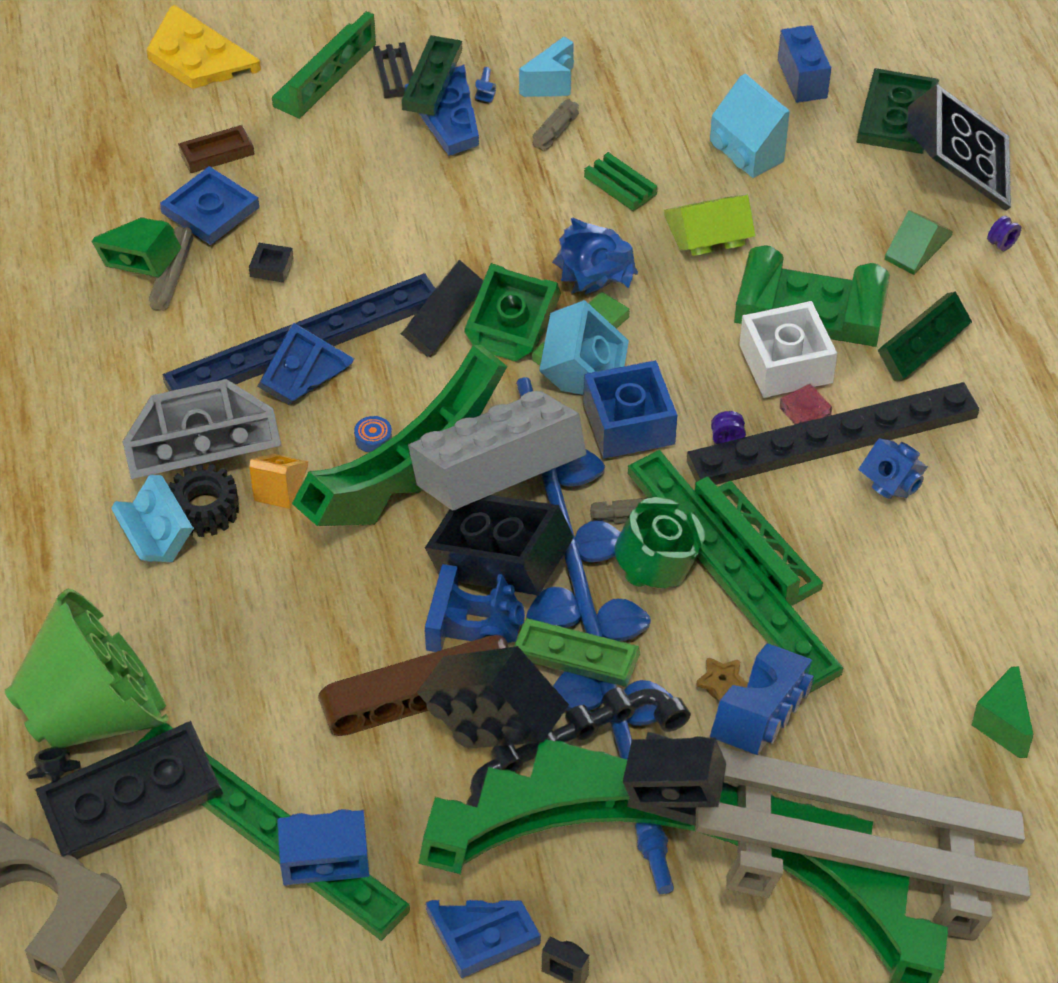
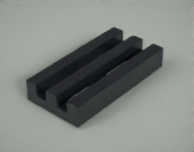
(392, 54)

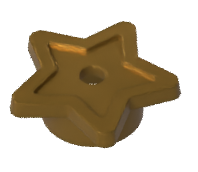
(715, 670)

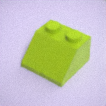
(711, 223)

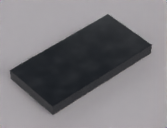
(128, 791)

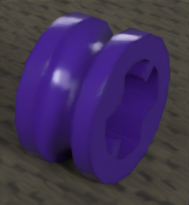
(1004, 233)
(727, 427)

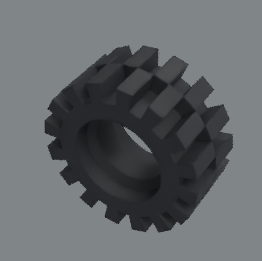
(207, 483)

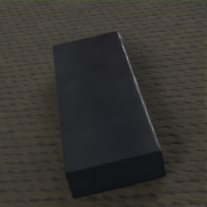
(443, 308)

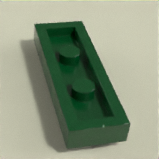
(432, 75)
(924, 336)

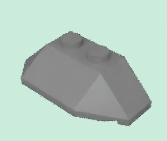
(197, 428)

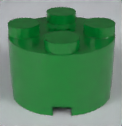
(658, 544)

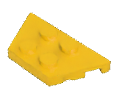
(196, 51)

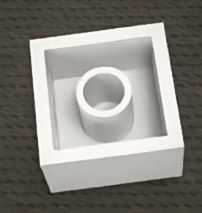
(787, 349)

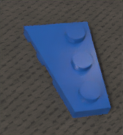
(455, 118)

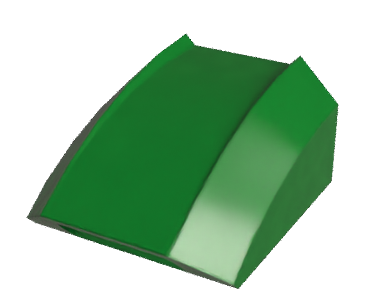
(511, 312)

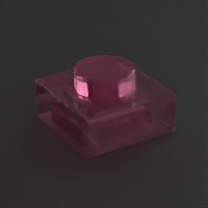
(805, 405)

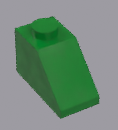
(139, 246)

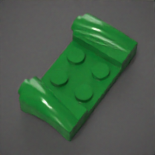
(846, 307)

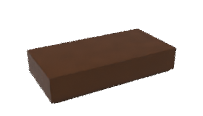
(216, 149)

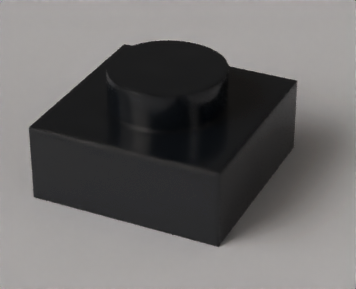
(271, 262)
(565, 961)

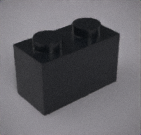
(674, 772)

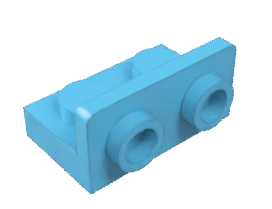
(154, 521)

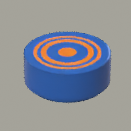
(372, 433)

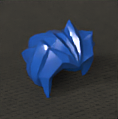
(594, 257)

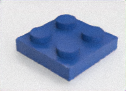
(209, 205)

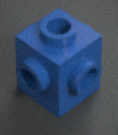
(894, 469)

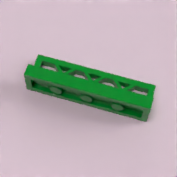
(327, 67)
(760, 549)

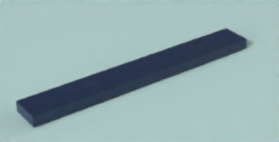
(332, 326)

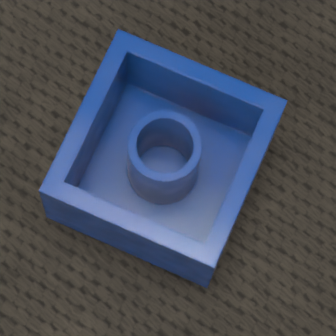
(630, 409)

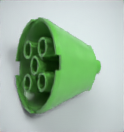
(82, 680)

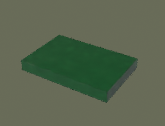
(886, 109)

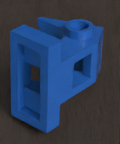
(452, 606)

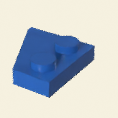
(302, 365)
(483, 932)

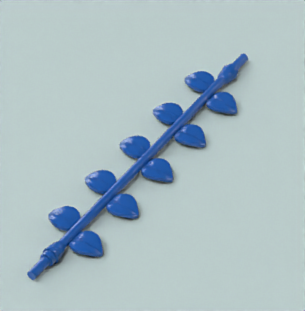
(615, 620)

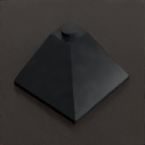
(963, 143)

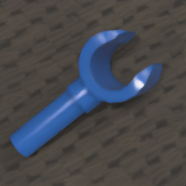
(485, 89)

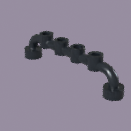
(618, 707)

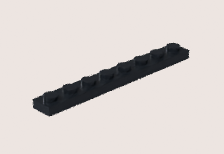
(833, 434)

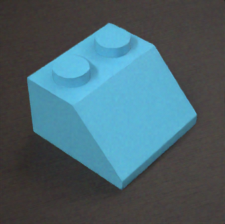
(750, 127)
(580, 344)

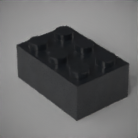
(504, 538)
(493, 698)

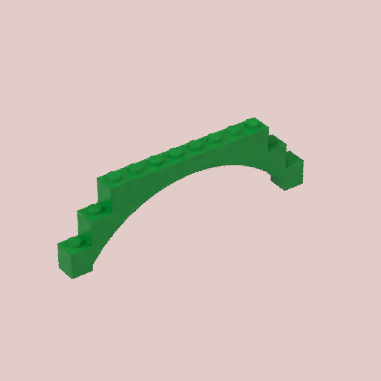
(587, 786)

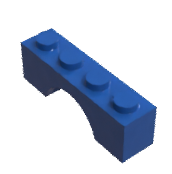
(755, 713)

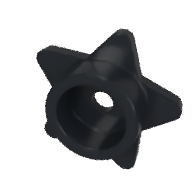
(52, 764)

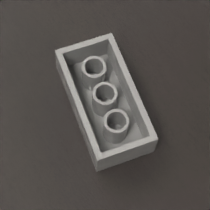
(497, 449)

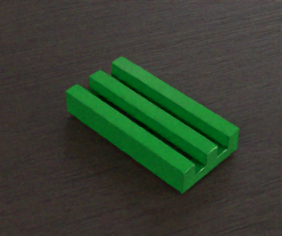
(624, 179)

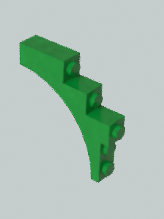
(361, 488)

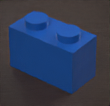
(804, 63)
(323, 847)

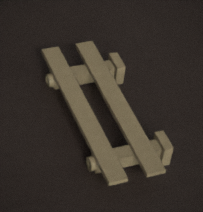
(951, 865)

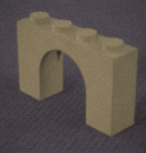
(84, 909)

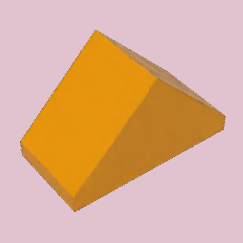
(276, 479)

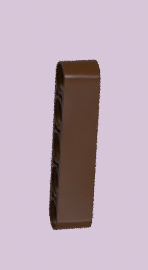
(388, 691)

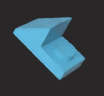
(549, 71)

